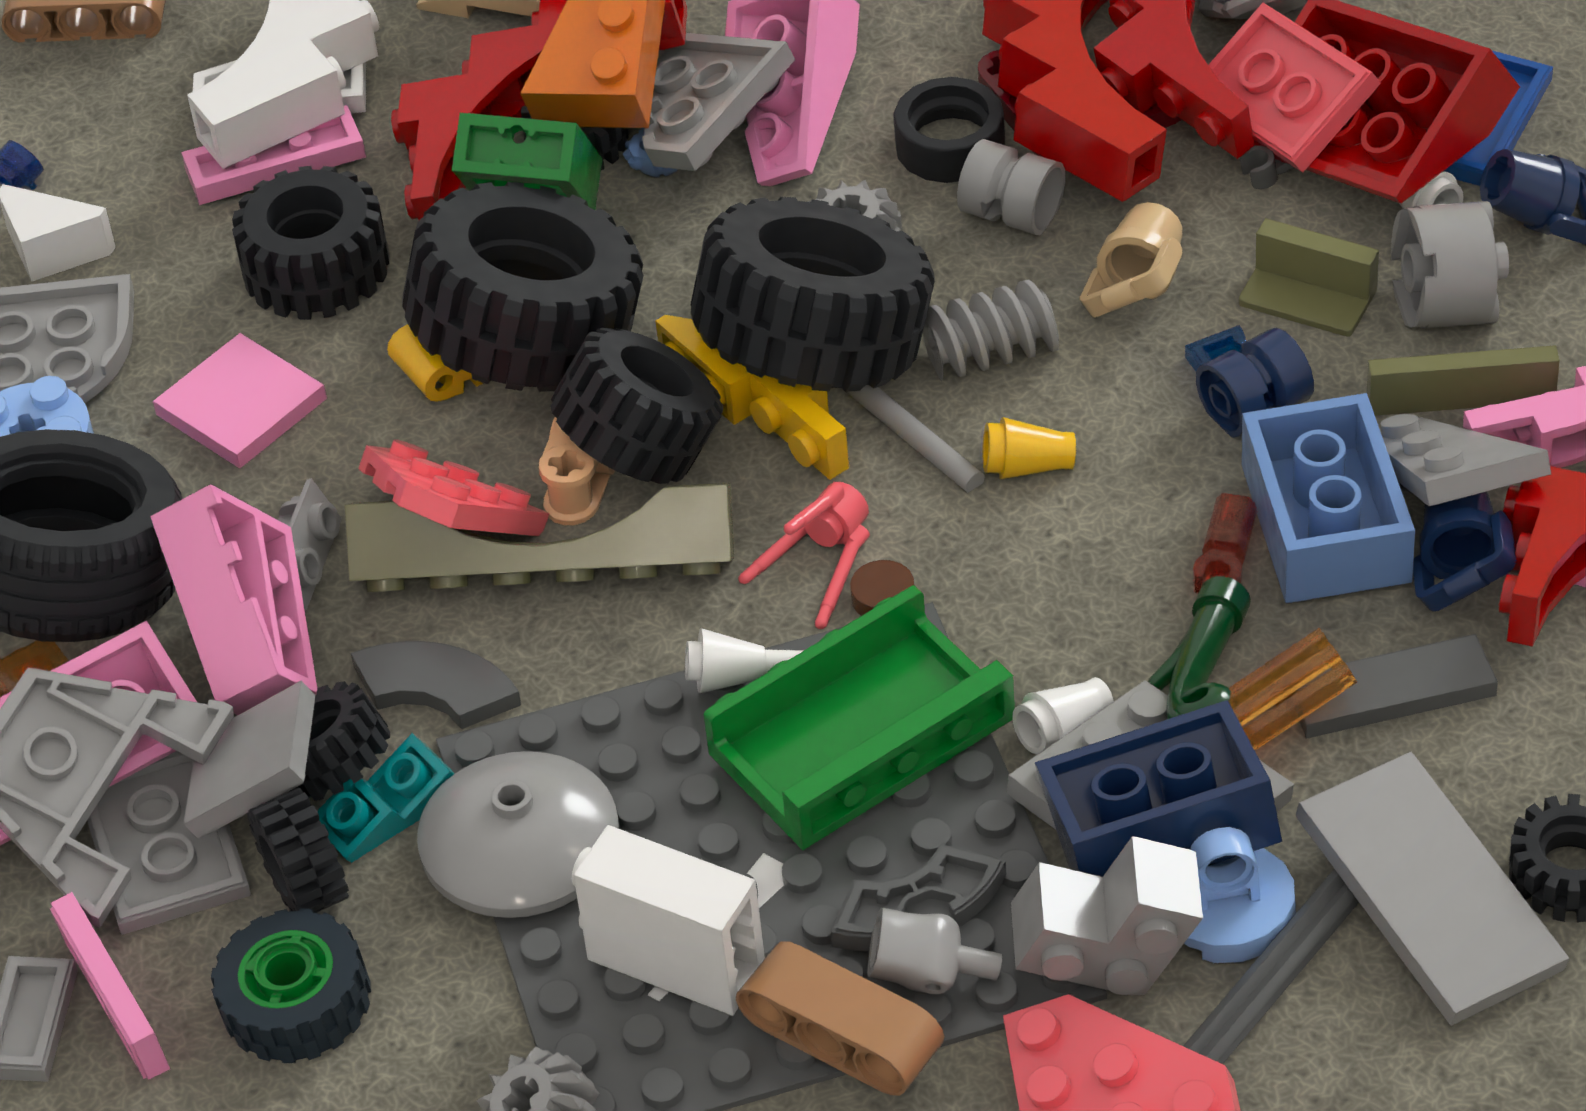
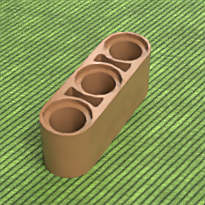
(79, 18)
(840, 1018)

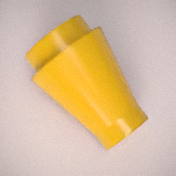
(1025, 449)

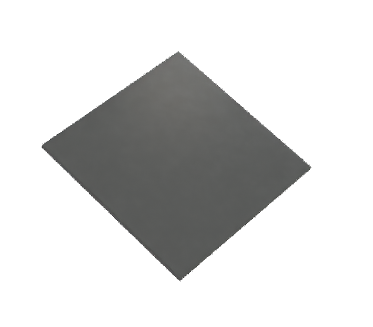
(666, 788)

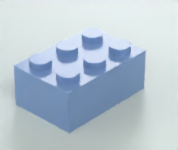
(1327, 498)

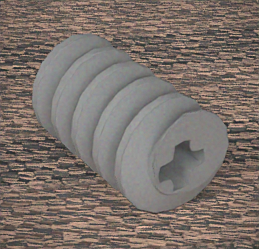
(989, 327)

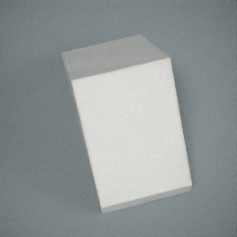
(54, 231)

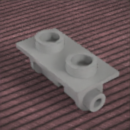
(313, 528)

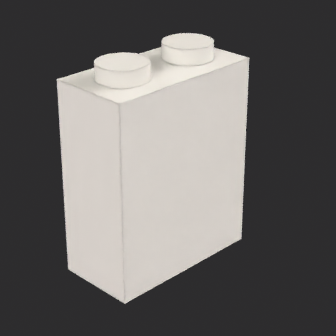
(668, 918)

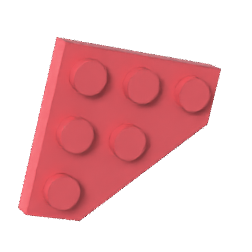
(450, 492)
(1090, 1060)

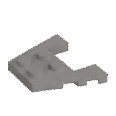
(61, 752)

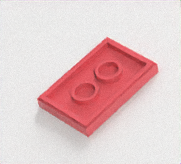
(1293, 85)

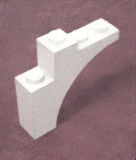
(285, 77)

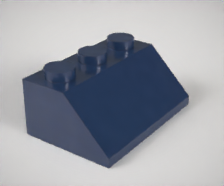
(1161, 787)

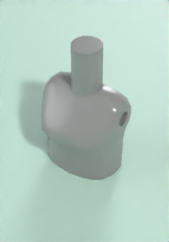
(925, 952)

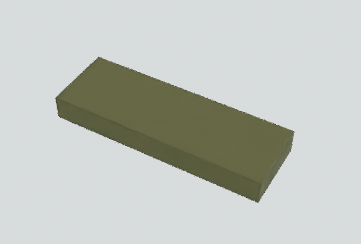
(1460, 379)

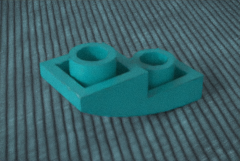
(386, 802)

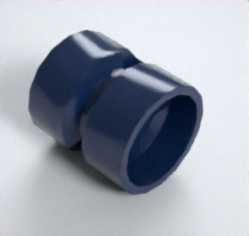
(1261, 376)

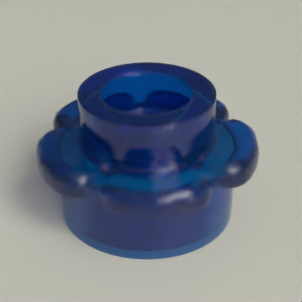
(18, 166)

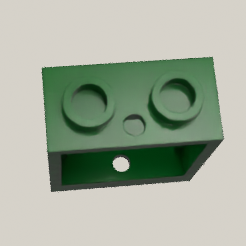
(551, 155)

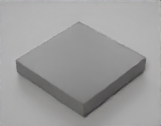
(253, 761)

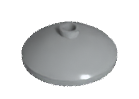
(519, 855)

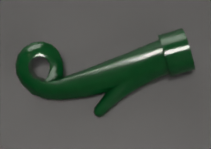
(1217, 615)

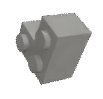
(1108, 928)

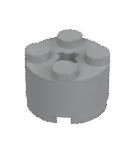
(1448, 265)

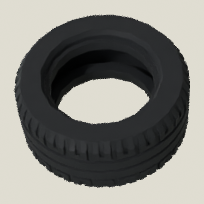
(80, 535)

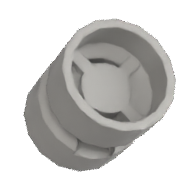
(1019, 190)

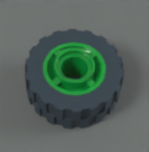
(291, 985)

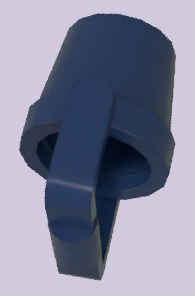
(1537, 192)
(1464, 547)

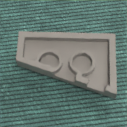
(1453, 462)

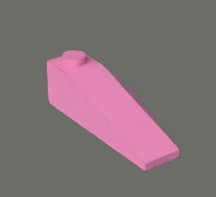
(794, 117)

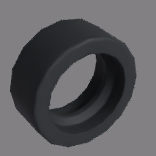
(939, 100)

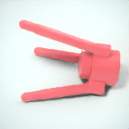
(828, 521)

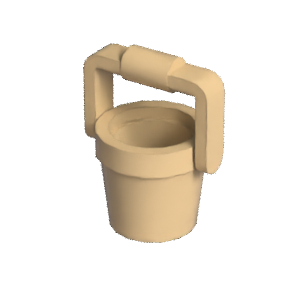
(1135, 260)

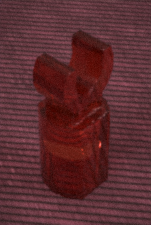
(1226, 539)

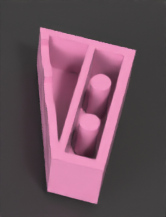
(238, 595)

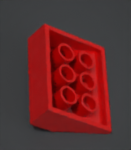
(1426, 114)

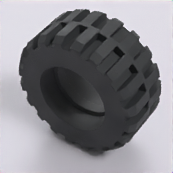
(517, 282)
(811, 294)

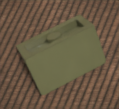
(1311, 278)

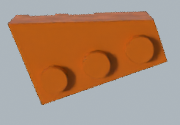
(598, 65)

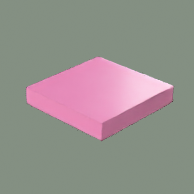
(239, 400)

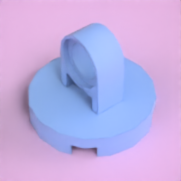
(1241, 898)

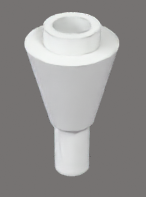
(725, 661)

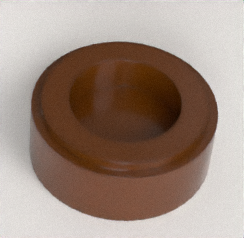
(877, 582)

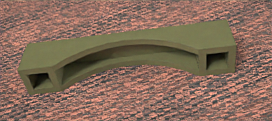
(674, 527)

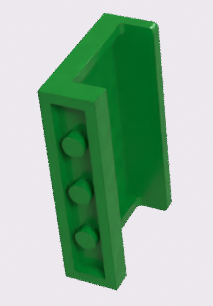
(855, 718)

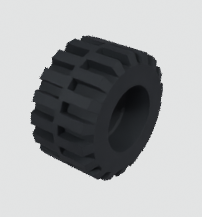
(310, 242)
(636, 405)

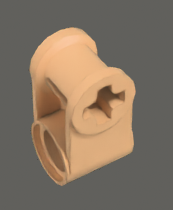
(572, 479)

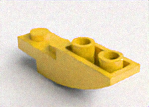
(791, 412)

